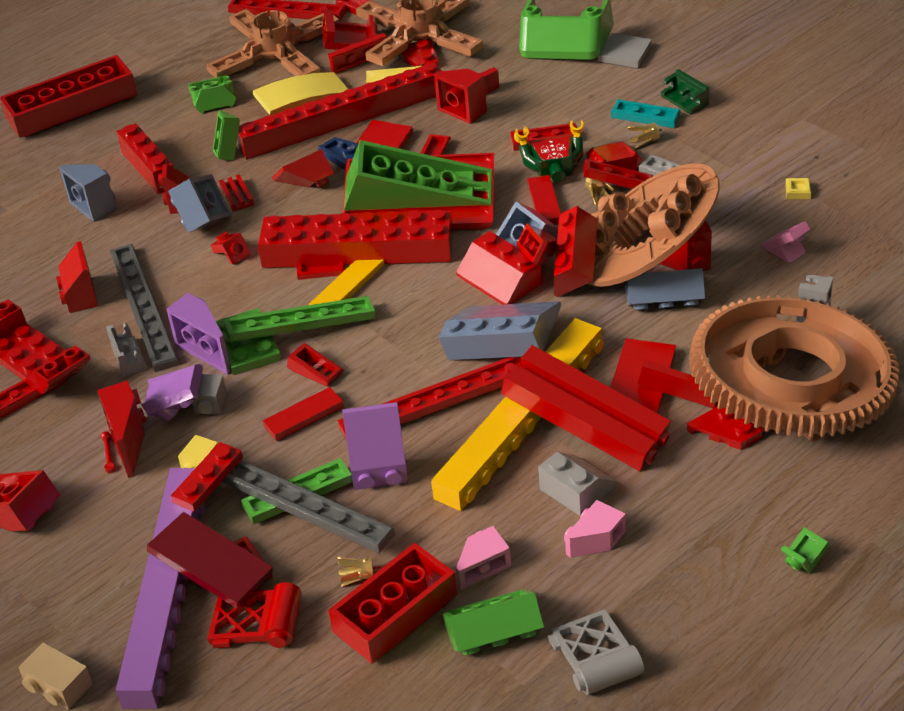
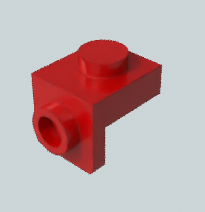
(232, 245)

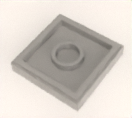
(625, 50)

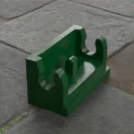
(686, 92)

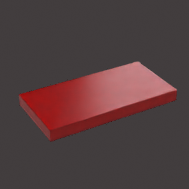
(630, 366)

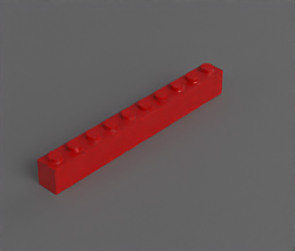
(337, 111)

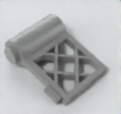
(605, 665)

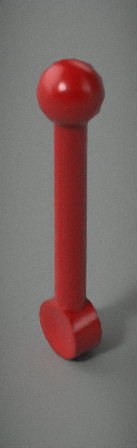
(109, 466)

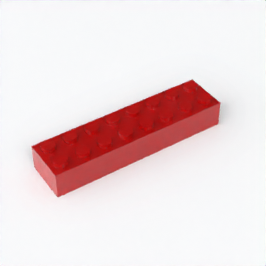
(353, 237)

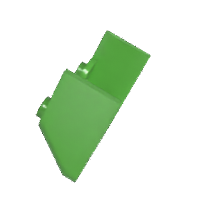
(565, 35)

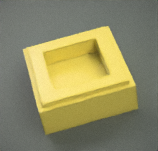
(798, 188)

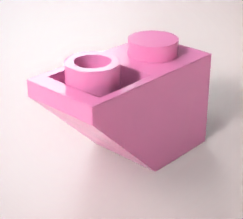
(595, 531)

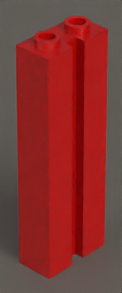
(586, 408)

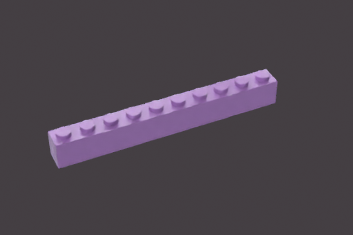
(155, 616)

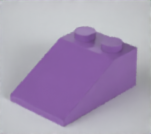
(198, 332)
(375, 446)

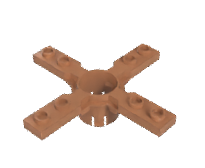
(416, 23)
(270, 40)

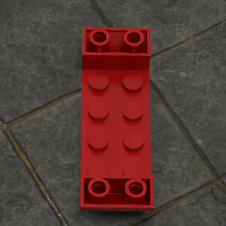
(34, 355)

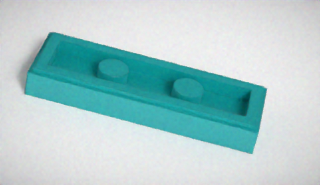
(645, 113)

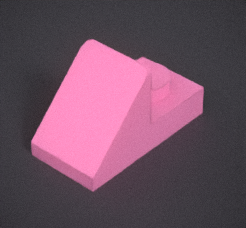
(787, 243)

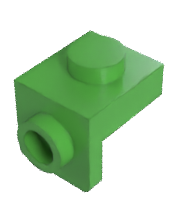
(805, 551)

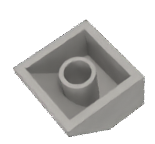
(573, 481)

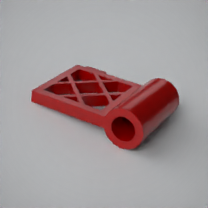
(275, 617)

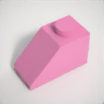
(482, 557)

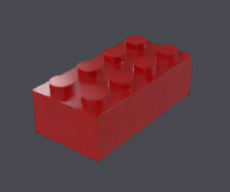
(393, 602)

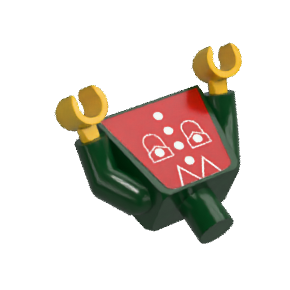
(552, 155)

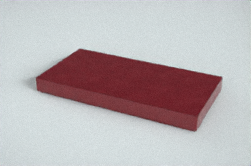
(209, 559)

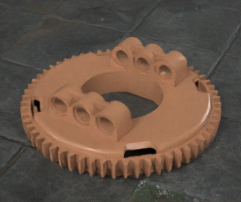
(749, 336)

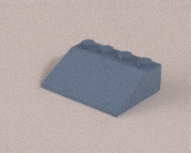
(498, 330)

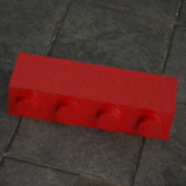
(142, 154)

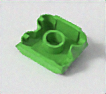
(212, 93)

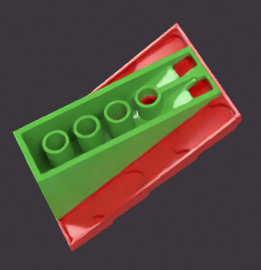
(405, 181)

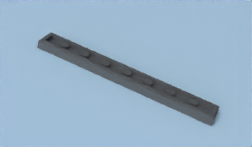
(144, 308)
(310, 506)

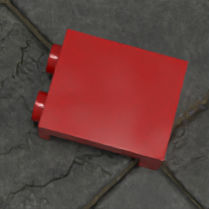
(343, 34)

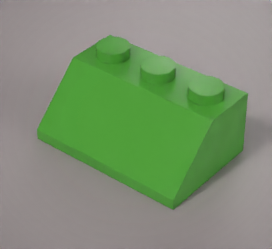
(493, 621)

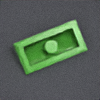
(226, 136)

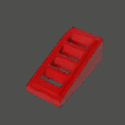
(305, 352)

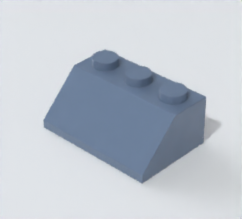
(665, 288)

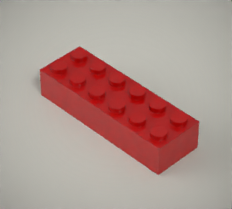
(68, 96)

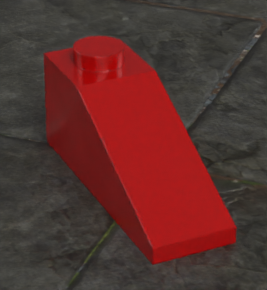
(537, 244)

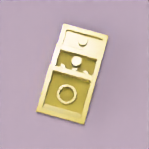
(298, 91)

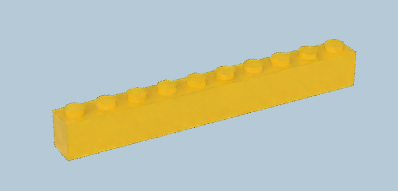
(507, 426)

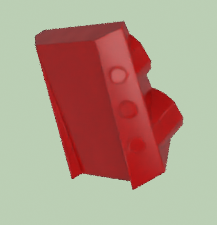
(616, 154)

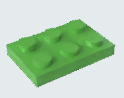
(249, 353)

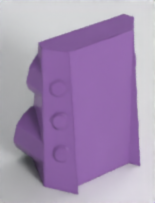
(172, 392)

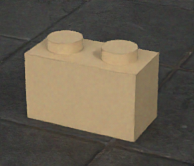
(55, 676)

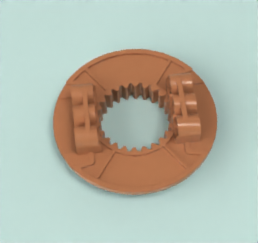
(668, 203)

